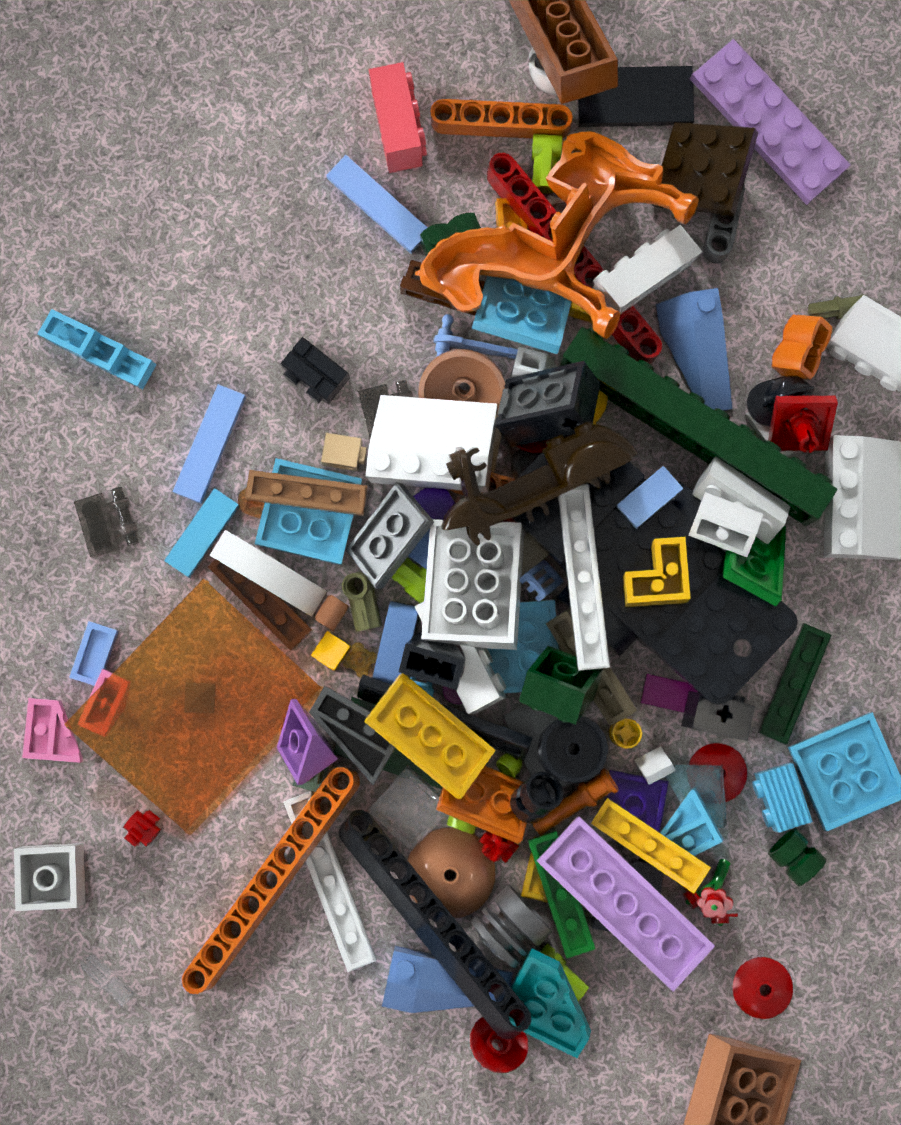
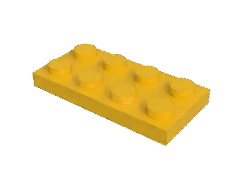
(430, 736)

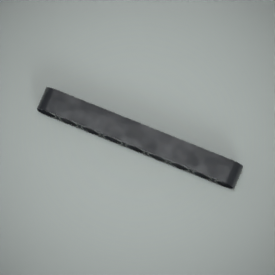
(447, 930)

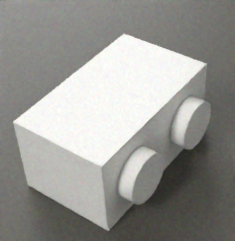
(726, 524)

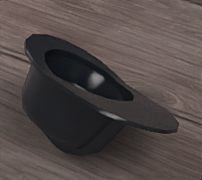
(762, 397)

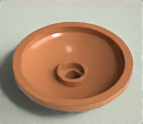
(448, 370)
(461, 852)

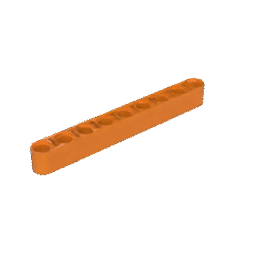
(258, 886)

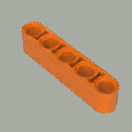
(489, 110)

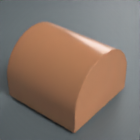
(331, 612)

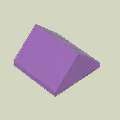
(303, 744)

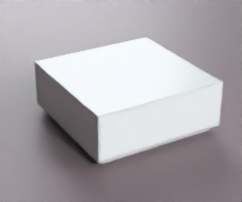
(654, 765)

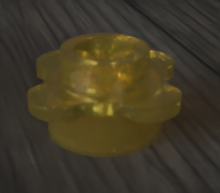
(359, 651)

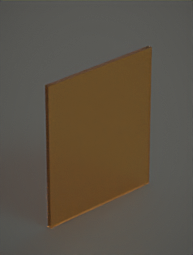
(193, 707)

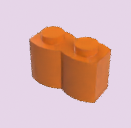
(802, 346)

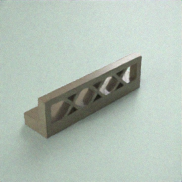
(610, 695)

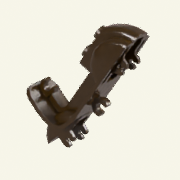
(570, 460)

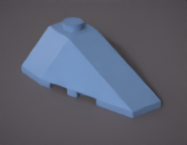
(696, 338)
(422, 984)

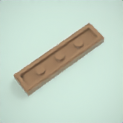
(306, 492)

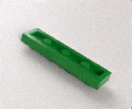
(564, 907)

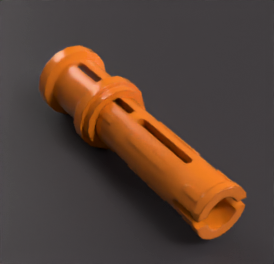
(586, 795)

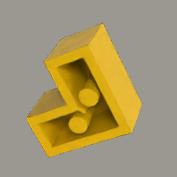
(666, 582)

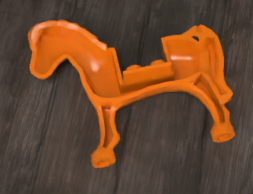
(591, 185)

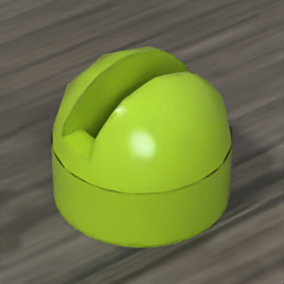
(509, 765)

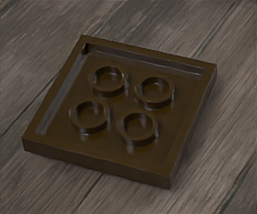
(709, 163)

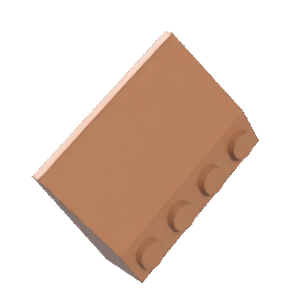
(741, 1085)

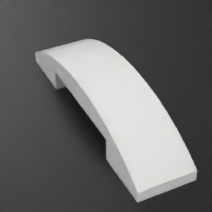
(268, 573)

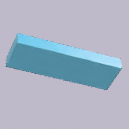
(202, 533)

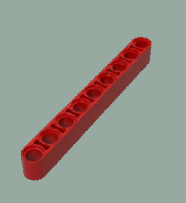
(588, 266)

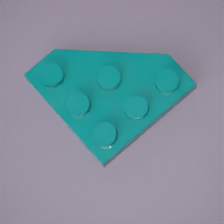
(552, 1004)

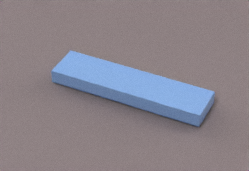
(377, 203)
(209, 443)

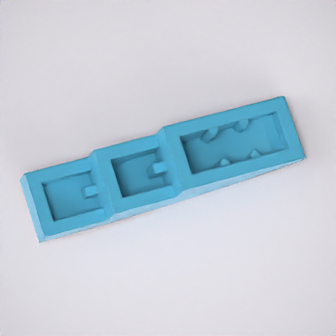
(97, 349)

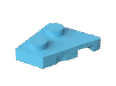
(692, 826)

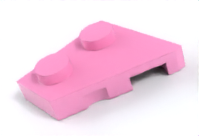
(47, 735)

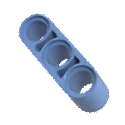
(397, 631)

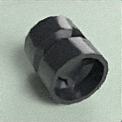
(536, 797)

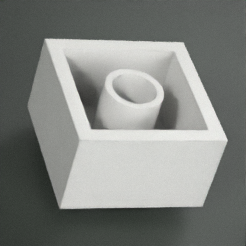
(49, 877)

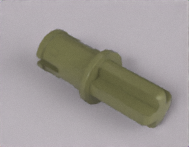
(832, 308)

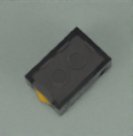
(547, 403)

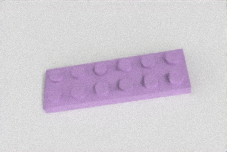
(785, 134)
(625, 903)

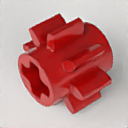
(142, 828)
(497, 847)

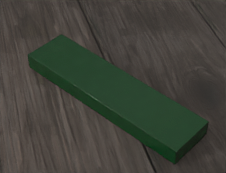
(794, 683)

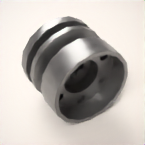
(511, 927)

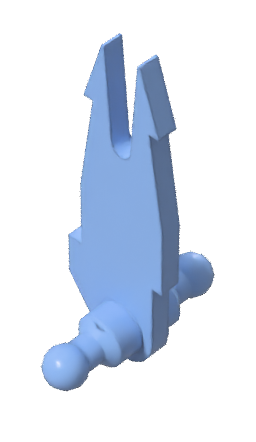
(445, 340)

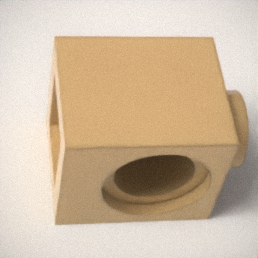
(343, 452)

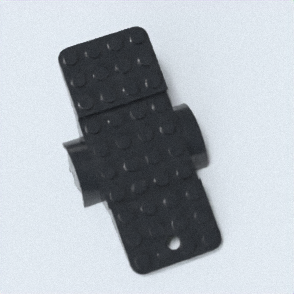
(690, 636)

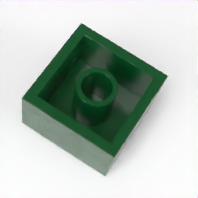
(558, 686)

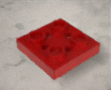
(804, 429)

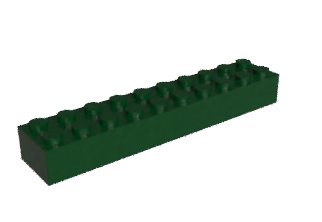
(698, 427)

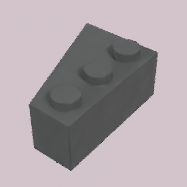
(346, 726)

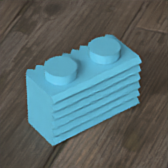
(782, 798)

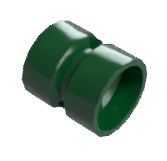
(798, 858)

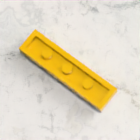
(651, 845)

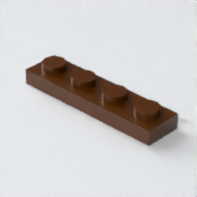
(265, 605)

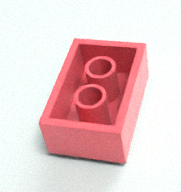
(398, 117)

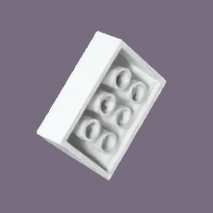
(871, 341)
(418, 434)
(866, 509)
(473, 587)

